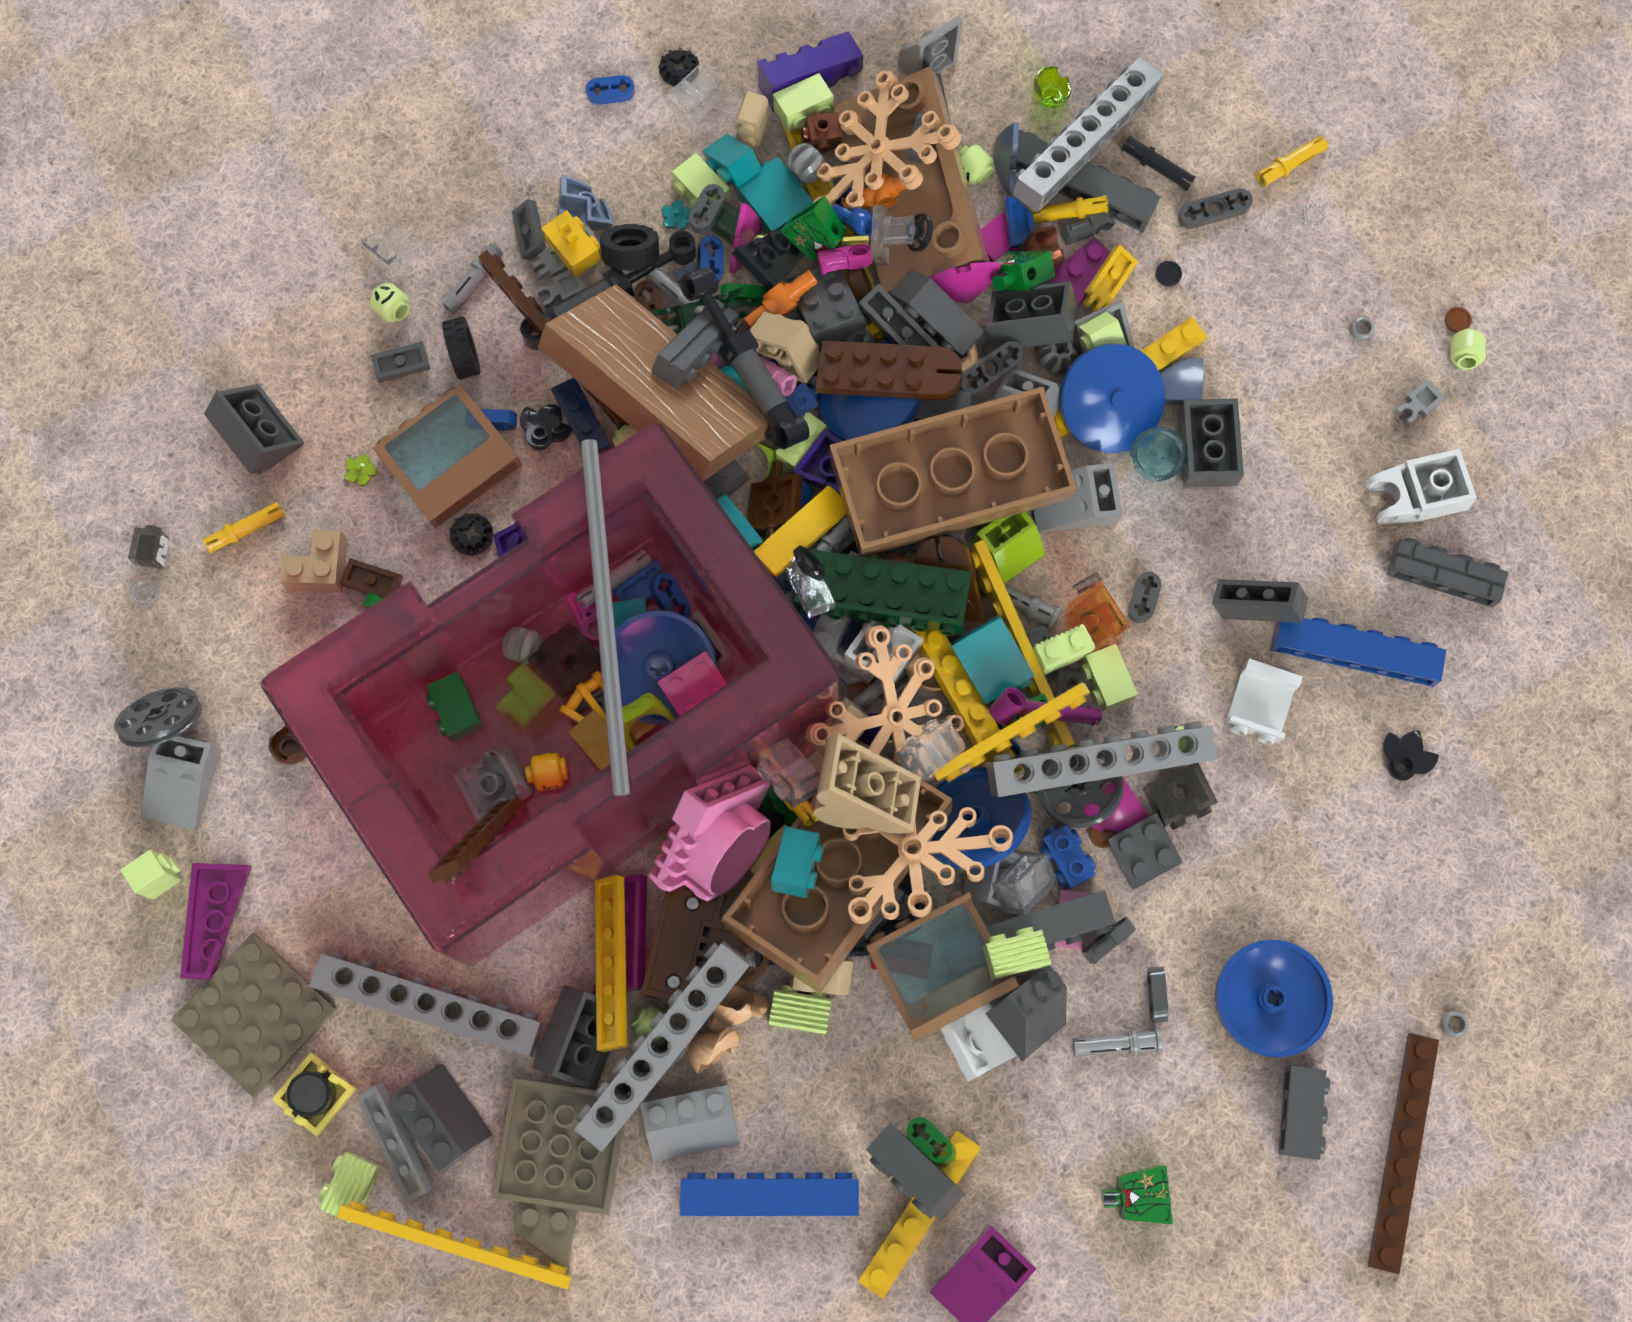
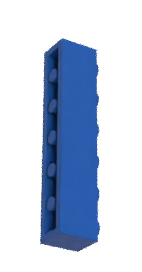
(1361, 650)
(769, 1195)

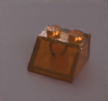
(1100, 616)

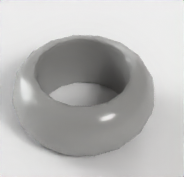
(1356, 334)
(1444, 1024)

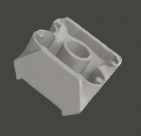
(493, 780)

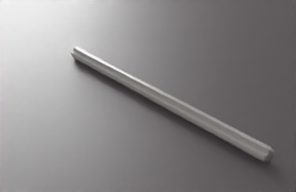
(605, 618)

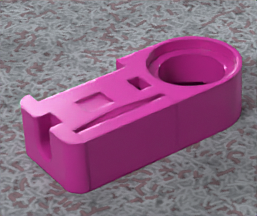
(845, 257)
(584, 616)

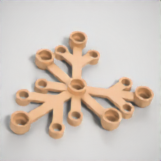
(879, 147)
(885, 671)
(948, 846)

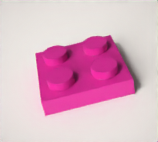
(692, 683)

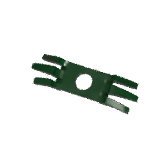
(685, 312)

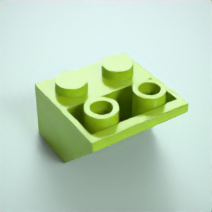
(1012, 544)

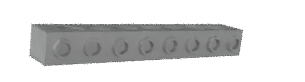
(1087, 134)
(1199, 749)
(327, 979)
(600, 1130)

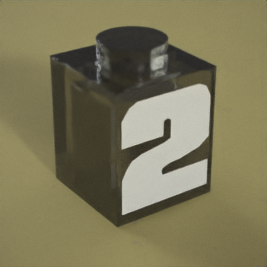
(149, 547)

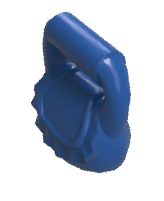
(856, 218)

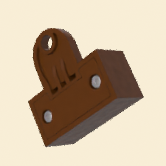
(681, 940)

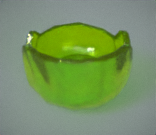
(1048, 81)

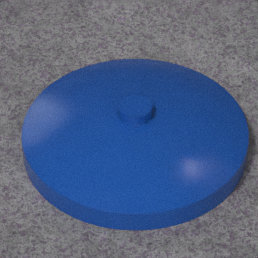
(1111, 397)
(861, 415)
(650, 649)
(973, 791)
(1274, 998)

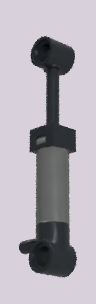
(613, 277)
(741, 353)

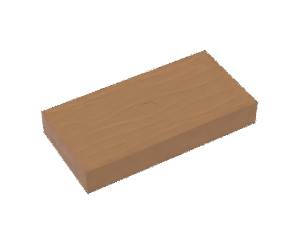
(611, 352)
(951, 471)
(815, 932)

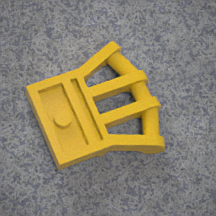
(583, 691)

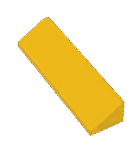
(801, 529)

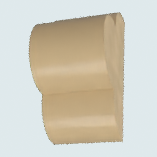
(864, 789)

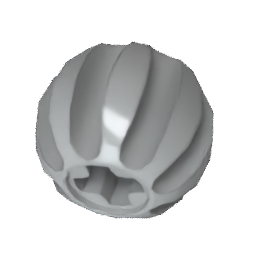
(803, 162)
(1057, 356)
(520, 644)

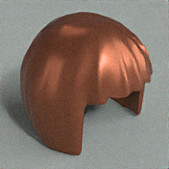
(1045, 240)

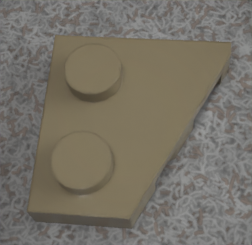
(547, 1229)

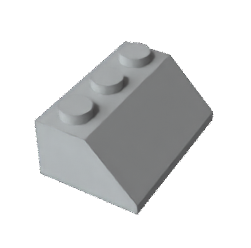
(690, 1123)

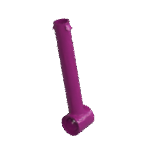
(1013, 704)

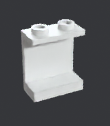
(1262, 701)

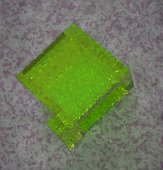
(526, 697)

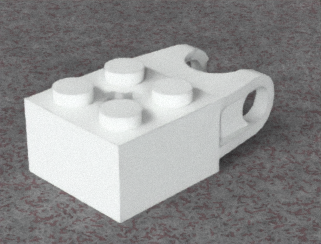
(1425, 488)

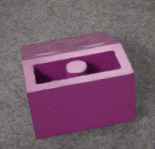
(982, 1278)

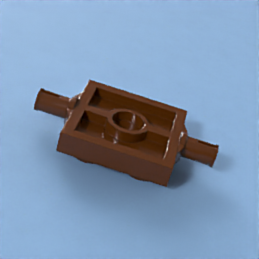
(774, 500)

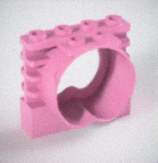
(714, 835)

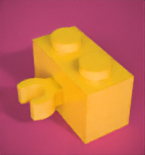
(571, 243)

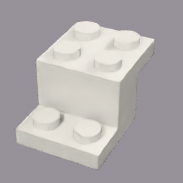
(897, 636)
(977, 1042)

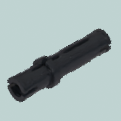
(1158, 163)

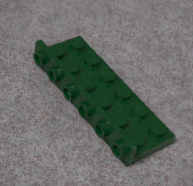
(894, 592)

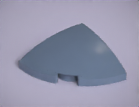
(1005, 156)
(580, 202)
(1183, 380)

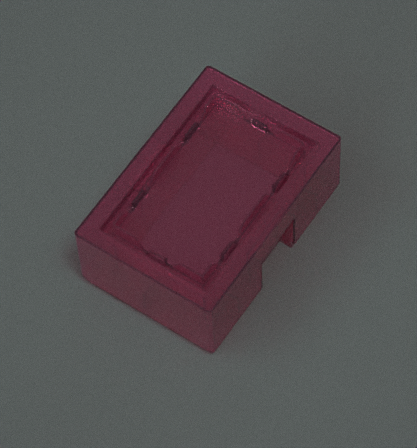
(374, 736)

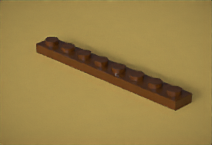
(529, 309)
(474, 841)
(1403, 1153)

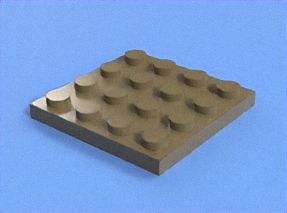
(253, 1015)
(546, 1158)

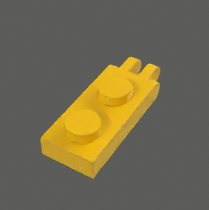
(1109, 278)

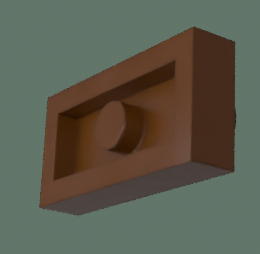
(370, 579)

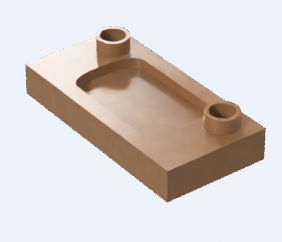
(941, 195)

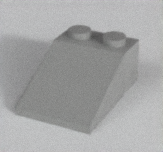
(933, 49)

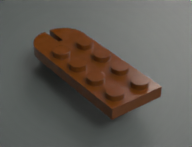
(888, 370)
(956, 557)

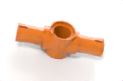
(885, 195)
(782, 298)

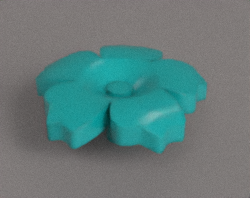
(676, 215)

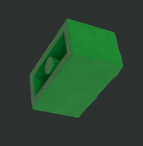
(454, 707)

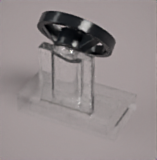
(895, 231)
(807, 580)

